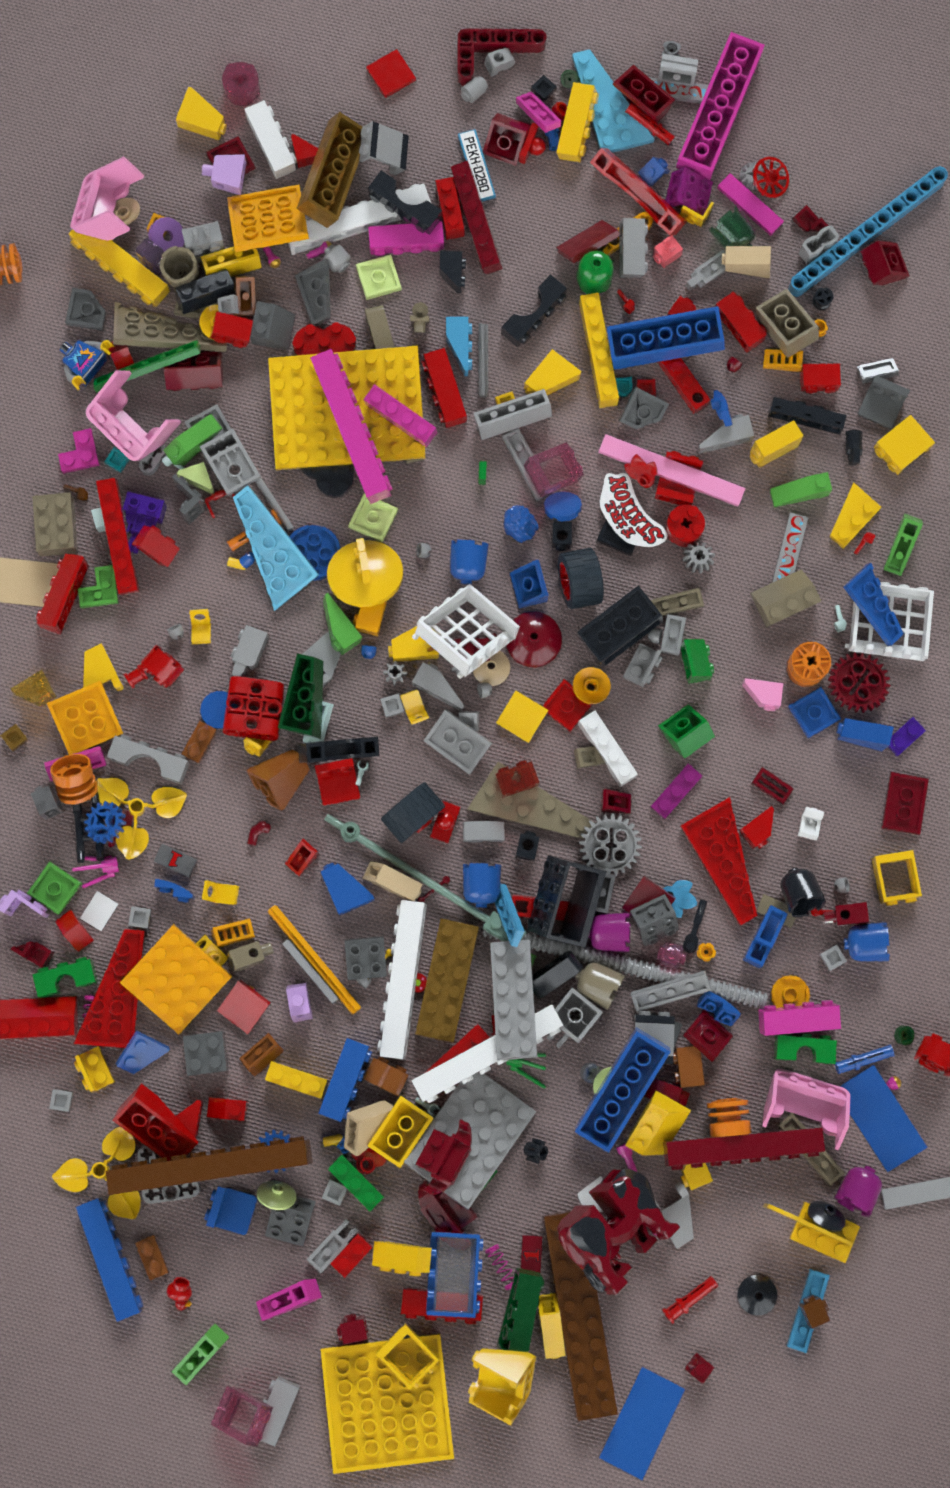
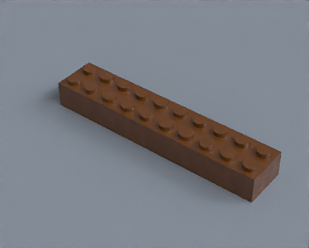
(207, 1167)
(581, 1331)

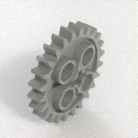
(592, 843)

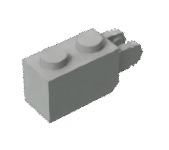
(249, 650)

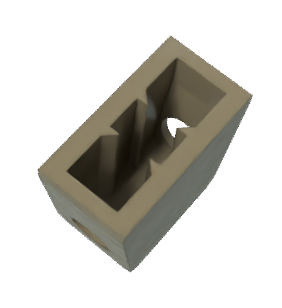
(240, 959)

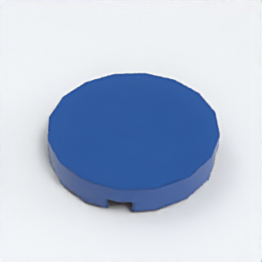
(562, 506)
(214, 708)

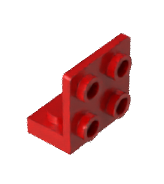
(337, 782)

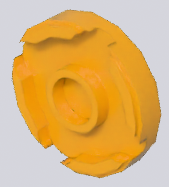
(789, 991)

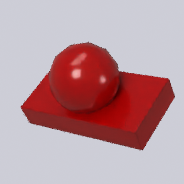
(532, 144)
(445, 822)

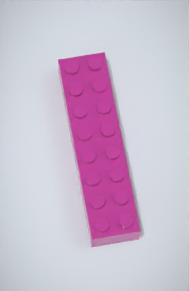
(720, 105)
(353, 432)

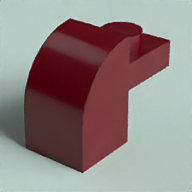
(669, 1090)

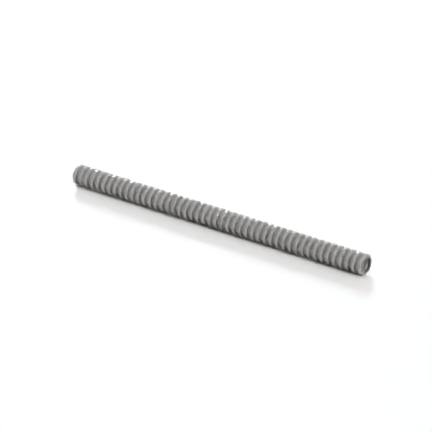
(639, 968)

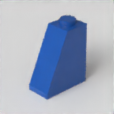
(865, 734)
(345, 889)

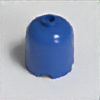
(468, 560)
(481, 883)
(868, 942)

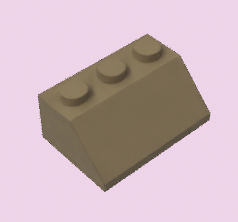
(785, 597)

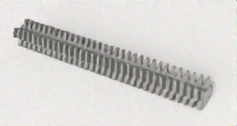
(483, 360)

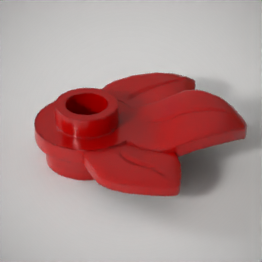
(641, 471)
(373, 1159)

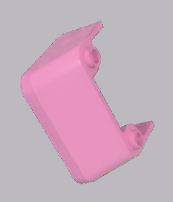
(98, 198)
(109, 417)
(809, 1099)

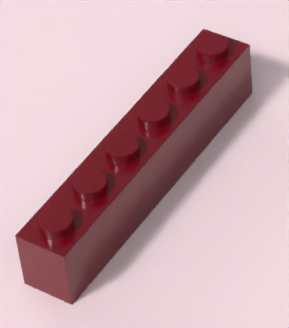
(476, 217)

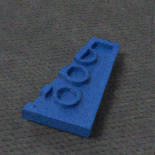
(868, 596)

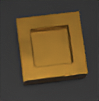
(14, 737)

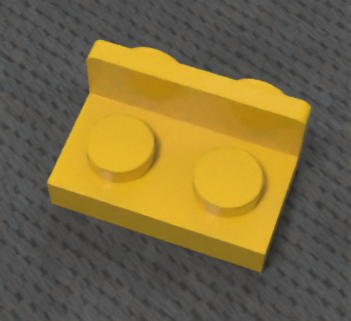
(94, 1069)

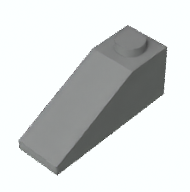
(729, 436)
(433, 683)

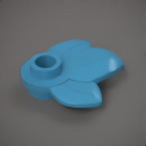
(684, 899)

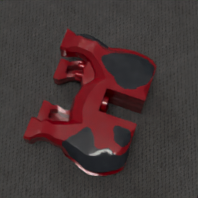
(596, 1240)

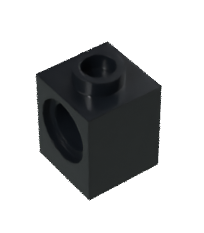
(564, 528)
(527, 854)

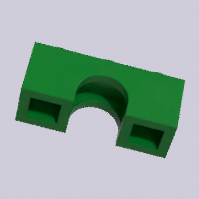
(47, 980)
(823, 1049)
(356, 1182)

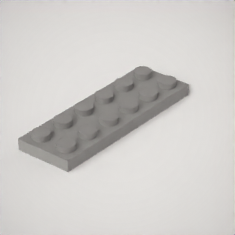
(513, 1000)

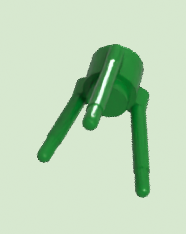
(515, 1063)

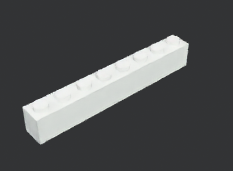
(357, 219)
(403, 979)
(477, 1060)

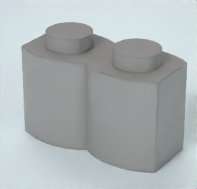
(818, 244)

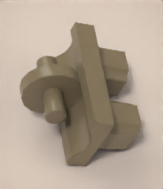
(420, 317)

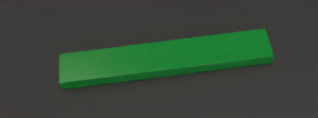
(153, 363)

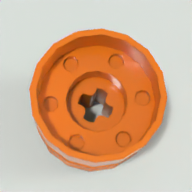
(10, 264)
(801, 672)
(74, 779)
(728, 1118)

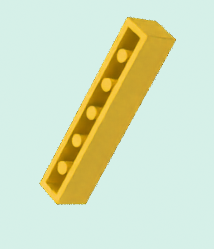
(123, 267)
(598, 350)

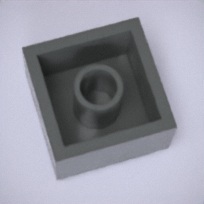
(205, 1053)

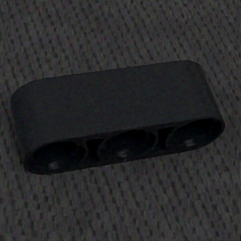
(555, 974)

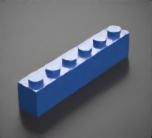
(109, 1259)

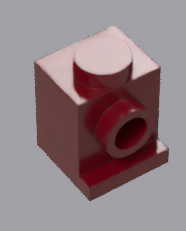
(699, 1368)

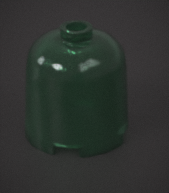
(733, 229)

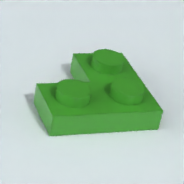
(102, 594)

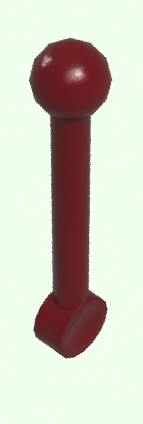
(445, 880)

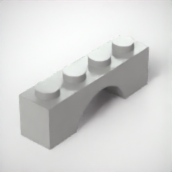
(125, 751)

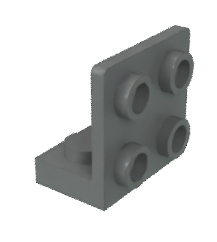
(883, 402)
(190, 508)
(655, 920)
(365, 958)
(292, 1223)

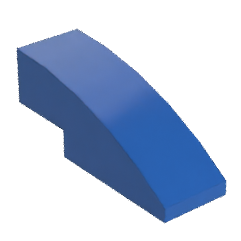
(765, 937)

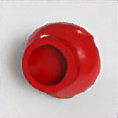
(180, 1292)

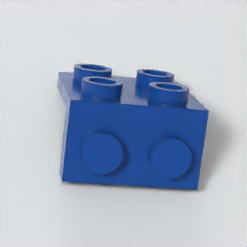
(231, 1210)

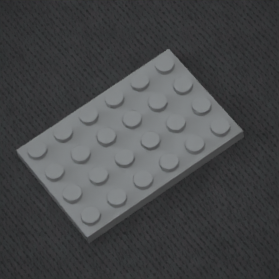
(495, 1125)

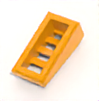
(782, 366)
(250, 933)

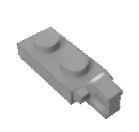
(707, 272)

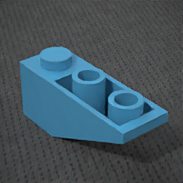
(457, 339)

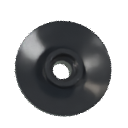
(826, 1216)
(747, 1292)

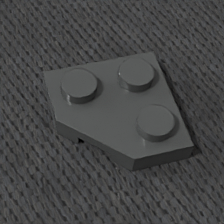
(85, 310)
(642, 409)

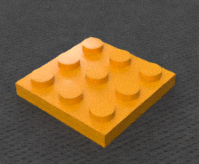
(85, 718)

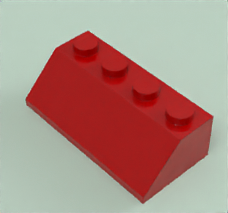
(62, 593)
(38, 1017)

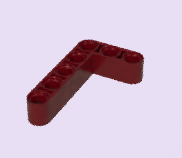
(492, 36)

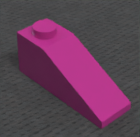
(289, 1299)

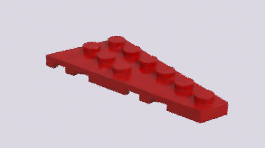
(720, 851)
(114, 1008)

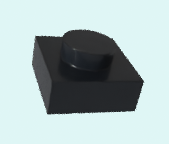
(543, 88)

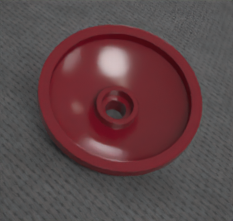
(541, 650)

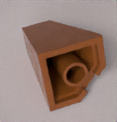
(279, 777)

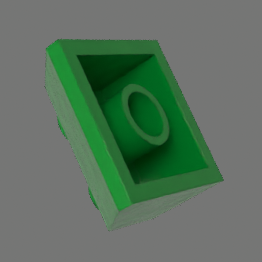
(696, 660)
(686, 731)

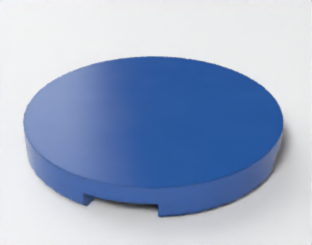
(317, 545)

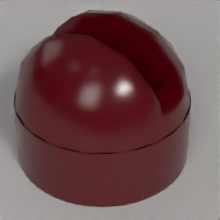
(733, 365)

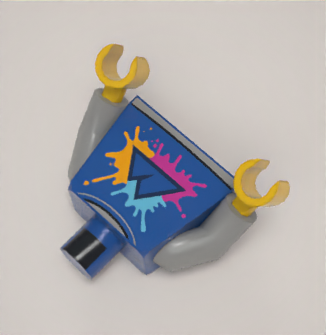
(84, 360)

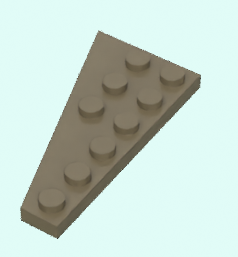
(156, 330)
(529, 807)

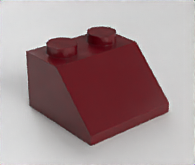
(505, 138)
(884, 263)

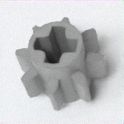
(391, 668)

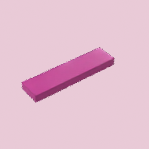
(750, 204)

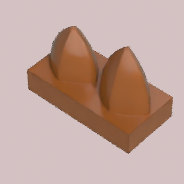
(199, 742)
(152, 1257)

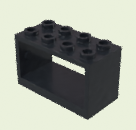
(620, 626)
(581, 903)

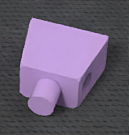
(227, 172)
(299, 1002)

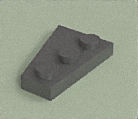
(315, 290)

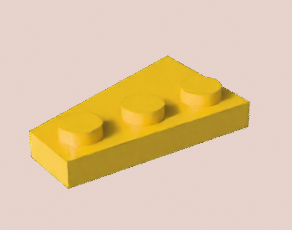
(854, 515)

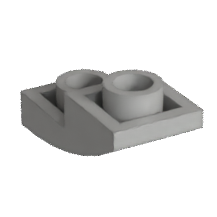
(483, 831)

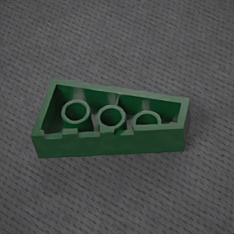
(304, 698)
(520, 1311)

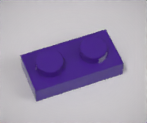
(905, 736)

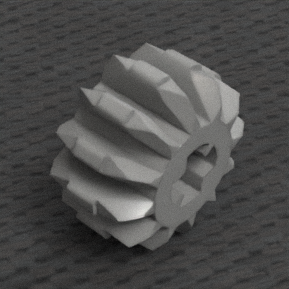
(691, 555)

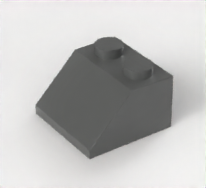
(272, 326)

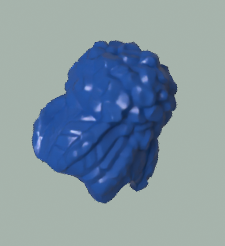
(520, 523)

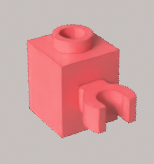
(667, 251)

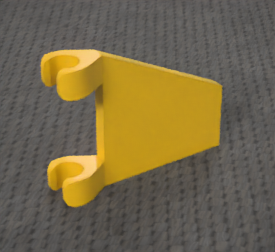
(99, 668)

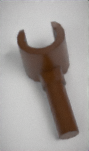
(82, 494)

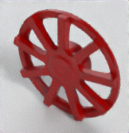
(771, 177)

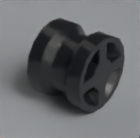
(823, 294)

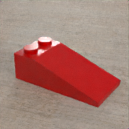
(154, 1124)

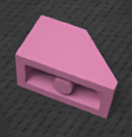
(764, 693)

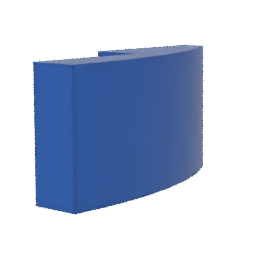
(721, 406)
(178, 892)
(722, 1010)

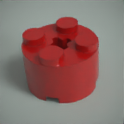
(689, 516)
(162, 666)
(934, 1054)

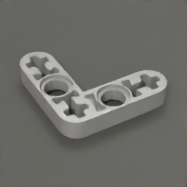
(157, 1199)

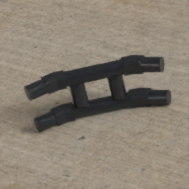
(80, 837)

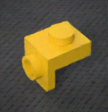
(256, 746)

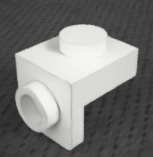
(810, 823)

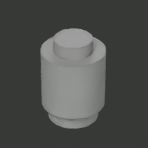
(474, 89)

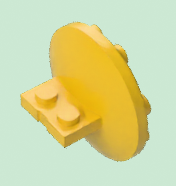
(365, 573)

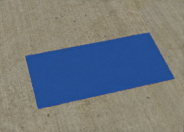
(882, 1119)
(642, 1423)

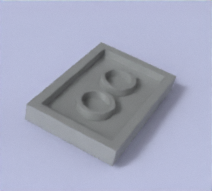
(457, 742)

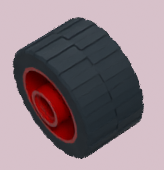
(580, 578)
(413, 812)

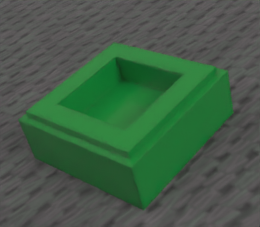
(482, 472)

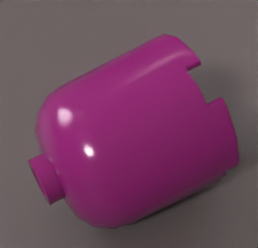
(610, 932)
(859, 1190)

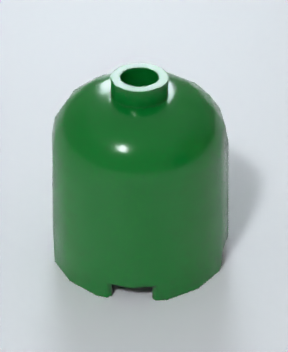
(595, 277)

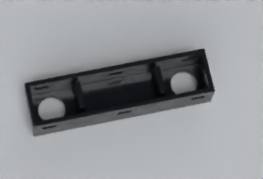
(815, 415)

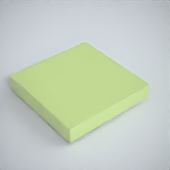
(378, 277)
(373, 519)

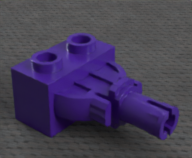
(141, 512)

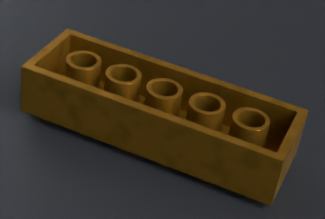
(332, 171)
(447, 980)

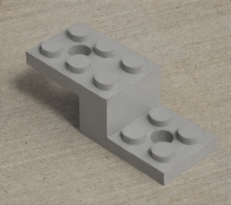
(225, 452)

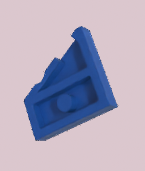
(140, 1052)

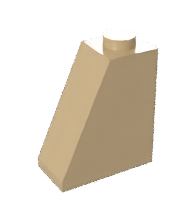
(748, 260)
(392, 881)
(363, 1124)

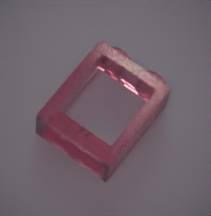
(538, 476)
(226, 1412)

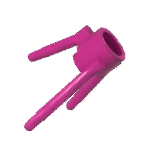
(108, 865)

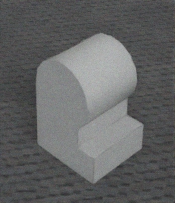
(498, 61)

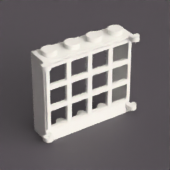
(898, 651)
(451, 654)

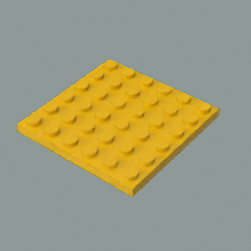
(373, 1413)

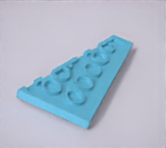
(611, 124)
(277, 557)

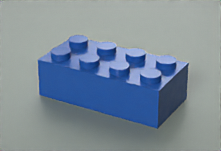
(344, 1080)

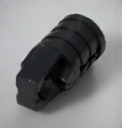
(853, 446)

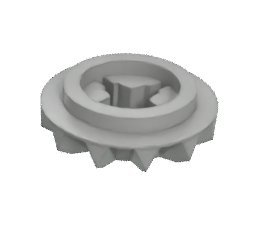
(746, 177)

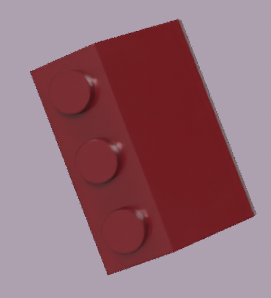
(644, 93)
(195, 372)

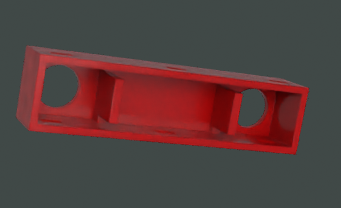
(684, 383)

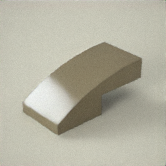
(588, 757)

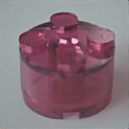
(241, 83)

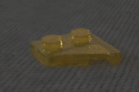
(35, 689)

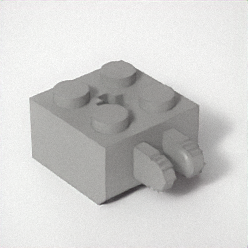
(203, 239)
(577, 1028)

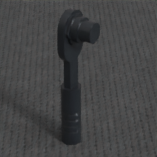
(691, 940)

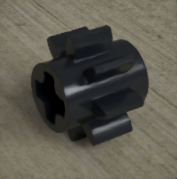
(535, 1150)

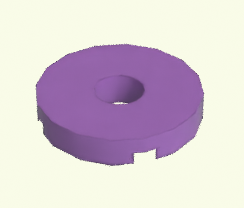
(172, 227)

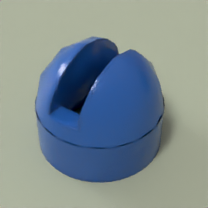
(368, 652)

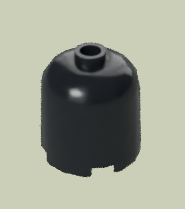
(801, 892)

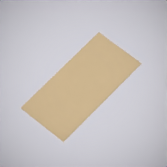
(25, 581)

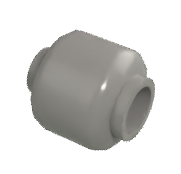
(337, 258)

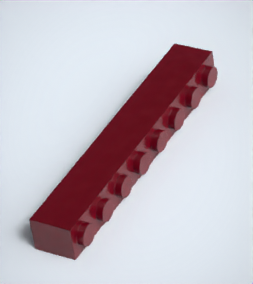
(744, 1147)

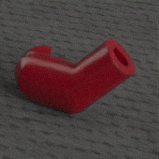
(256, 830)

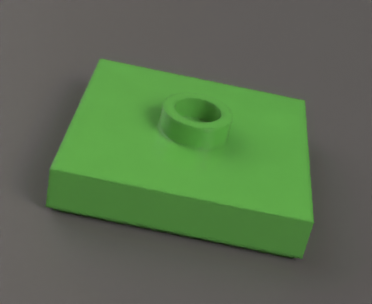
(54, 888)

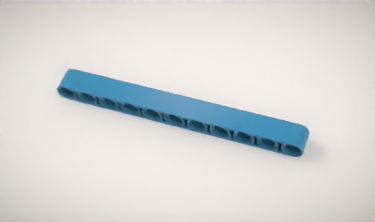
(872, 224)

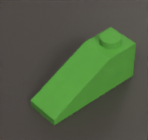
(188, 443)
(802, 490)
(903, 544)
(341, 631)
(200, 1354)

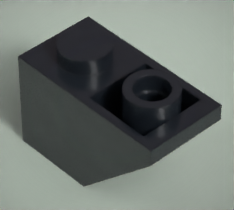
(451, 269)

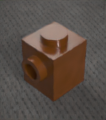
(814, 1311)

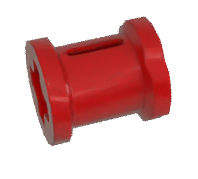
(135, 676)

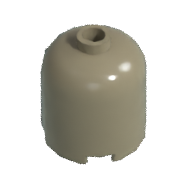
(175, 263)
(598, 984)

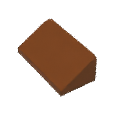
(261, 1054)

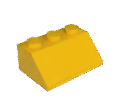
(657, 1125)
(400, 1131)

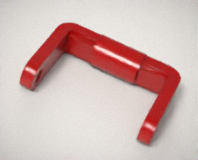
(216, 495)

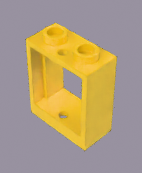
(907, 856)
(430, 1367)

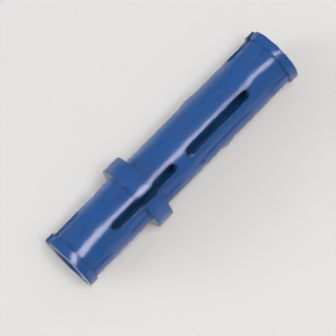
(843, 1066)

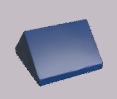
(529, 585)

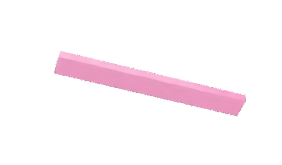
(674, 471)

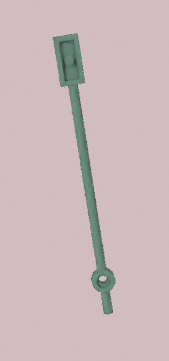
(492, 923)

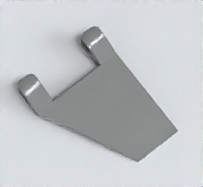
(324, 651)
(680, 1213)

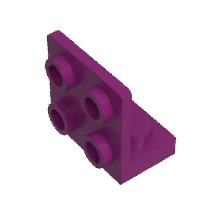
(689, 190)

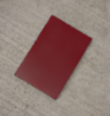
(587, 241)
(905, 803)

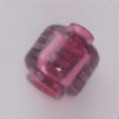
(671, 955)

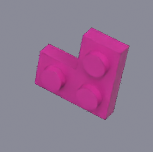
(84, 456)

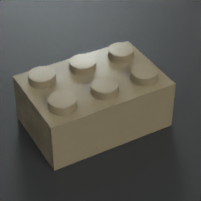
(787, 323)
(55, 524)

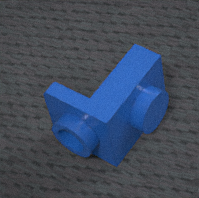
(654, 170)

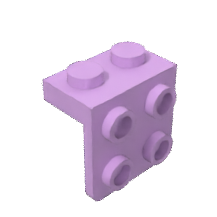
(10, 903)

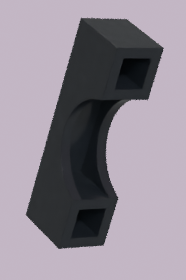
(423, 215)
(518, 328)
(338, 749)

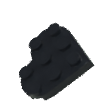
(332, 480)

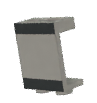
(384, 146)
(659, 1027)

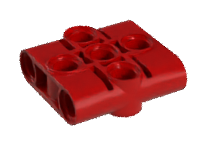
(241, 694)

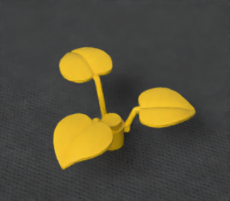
(134, 840)
(73, 1173)

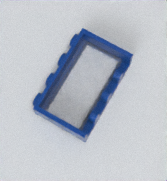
(454, 1275)

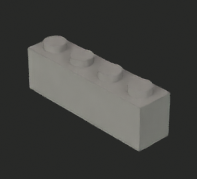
(512, 414)

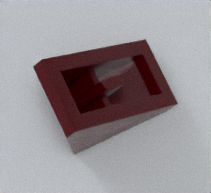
(615, 802)

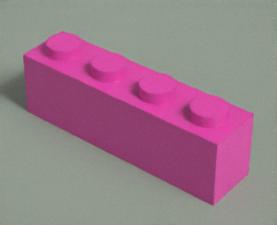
(404, 238)
(400, 415)
(799, 1018)

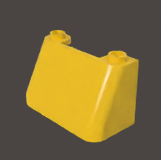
(502, 1382)

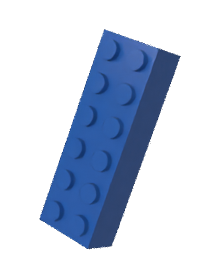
(666, 338)
(622, 1089)

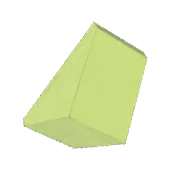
(197, 476)

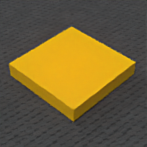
(522, 716)

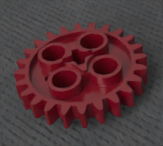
(873, 692)

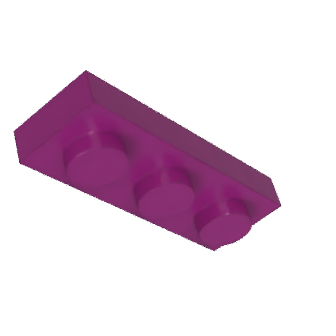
(676, 791)

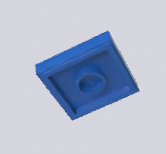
(814, 712)

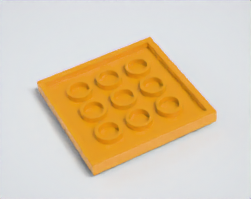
(267, 218)
(176, 979)

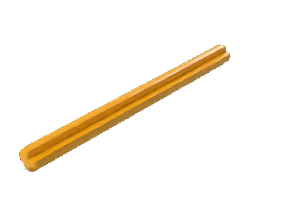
(315, 961)

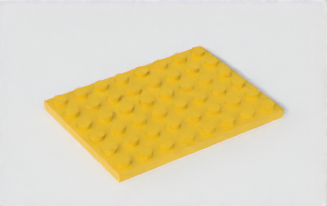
(304, 423)

